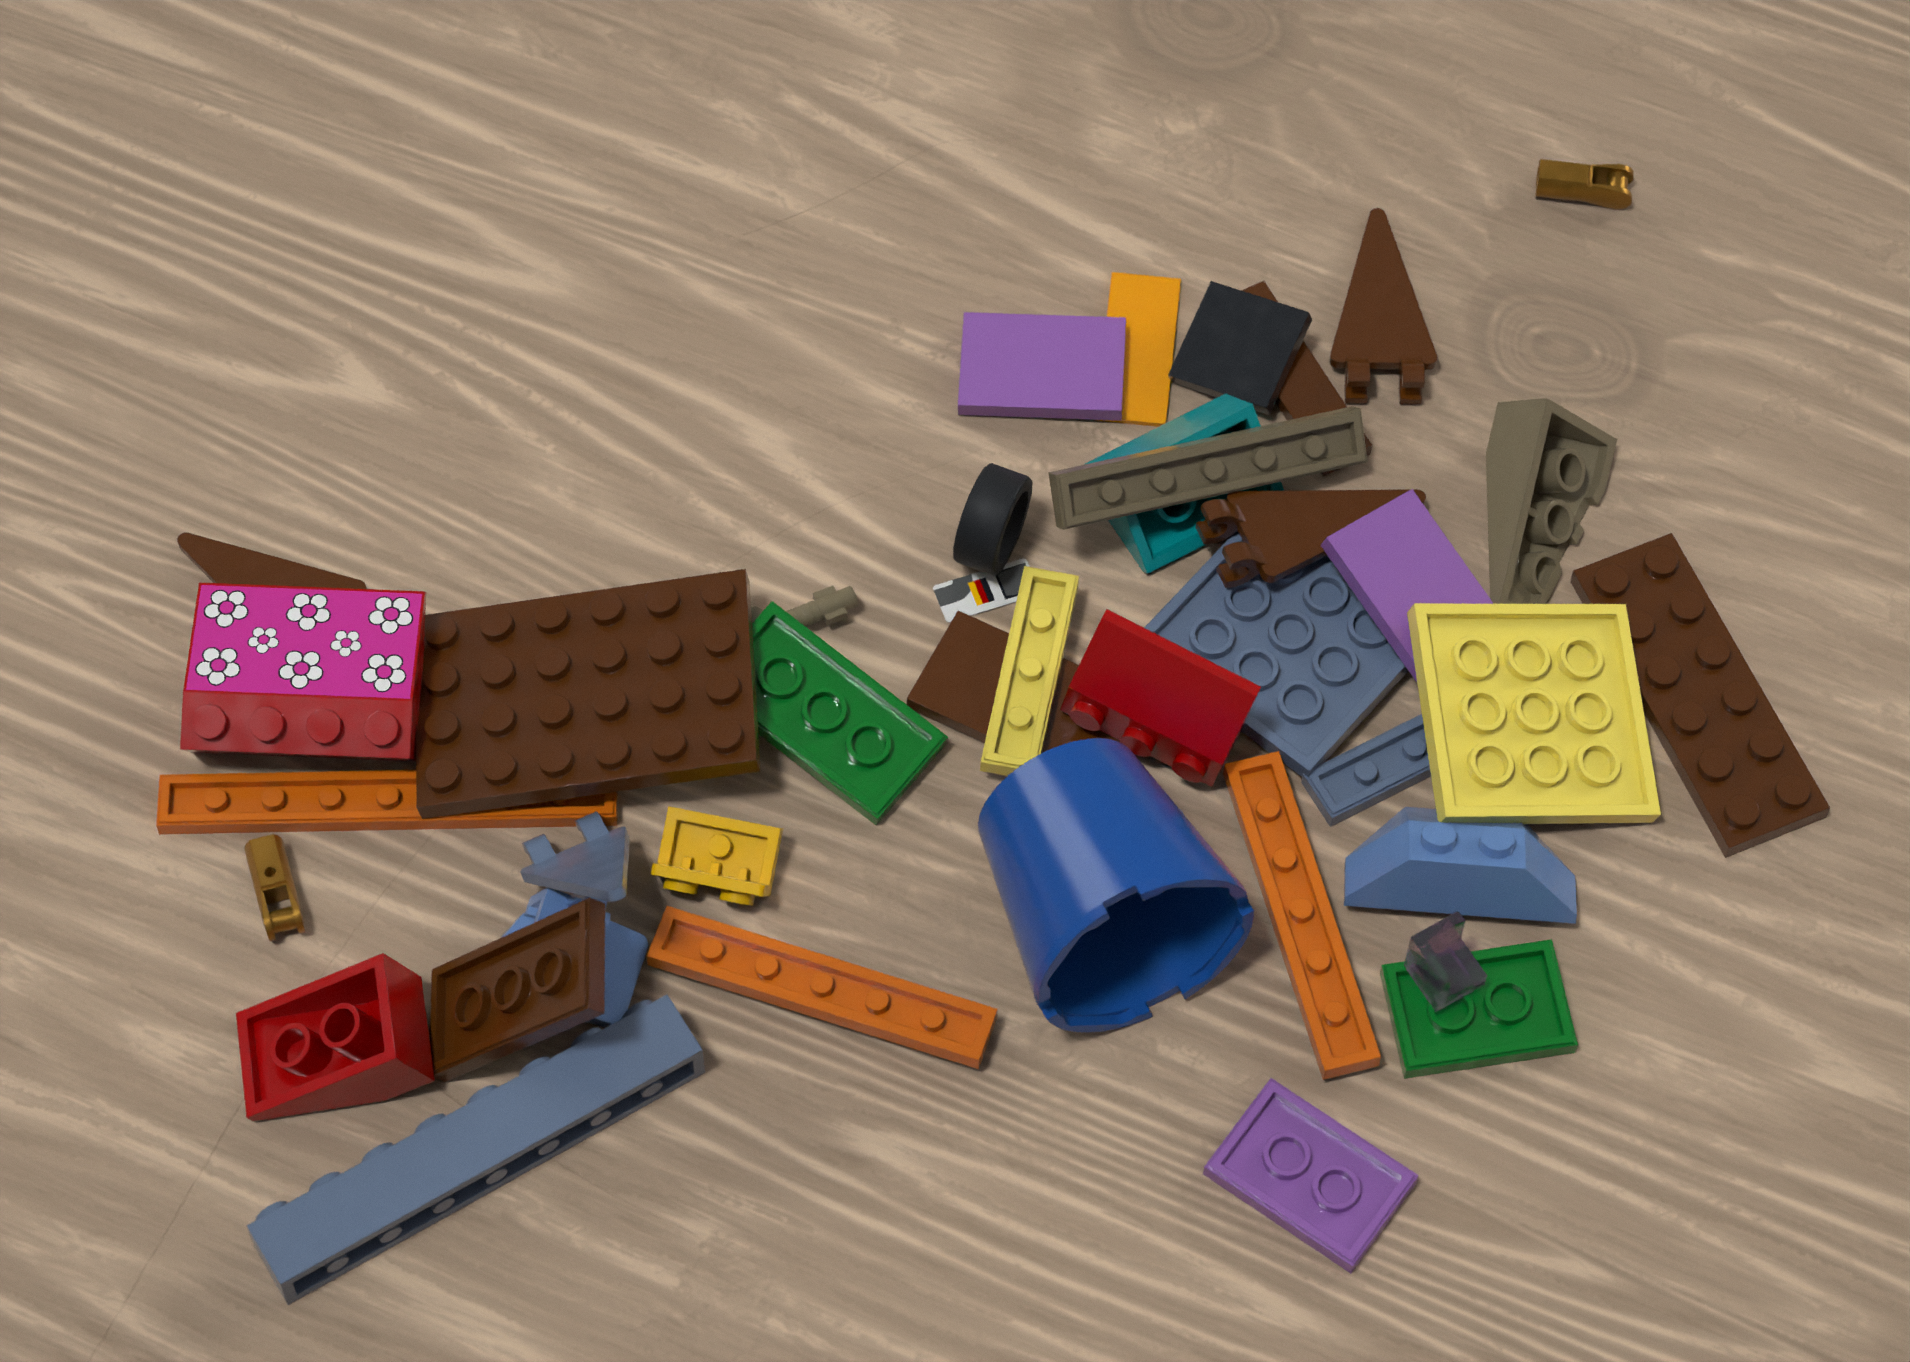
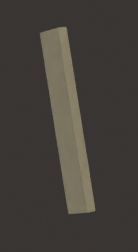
(1207, 467)

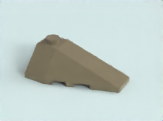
(1540, 483)

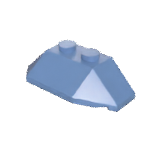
(1460, 868)

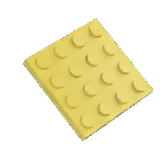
(1532, 713)

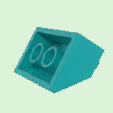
(1170, 532)

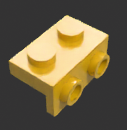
(717, 854)

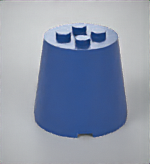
(1107, 887)

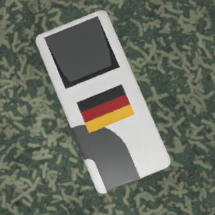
(980, 591)

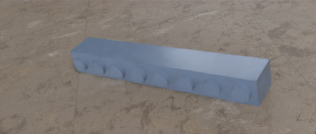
(475, 1148)

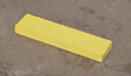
(1029, 670)

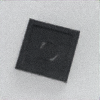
(1240, 346)

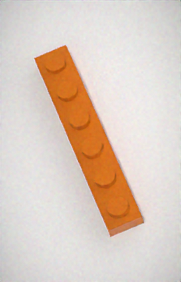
(1301, 916)
(822, 987)

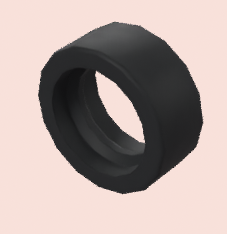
(992, 519)

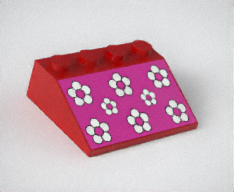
(304, 672)

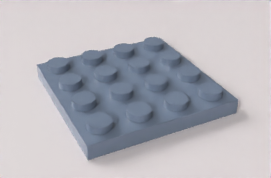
(1297, 639)

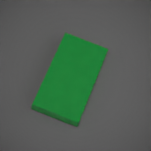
(836, 717)

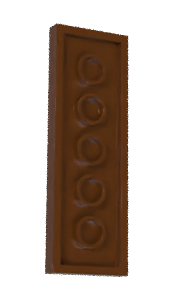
(1705, 699)

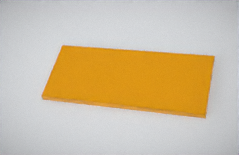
(1151, 321)

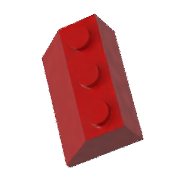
(1159, 699)

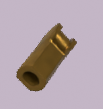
(1593, 183)
(273, 884)

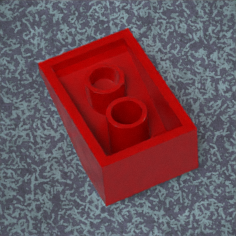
(336, 1042)

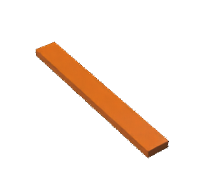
(338, 804)

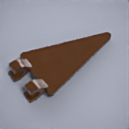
(1382, 320)
(1282, 527)
(239, 565)

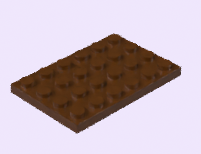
(587, 694)

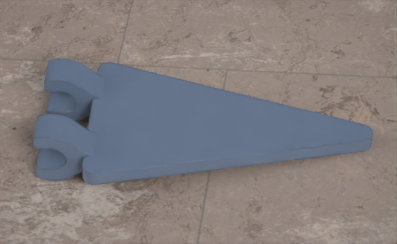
(588, 869)

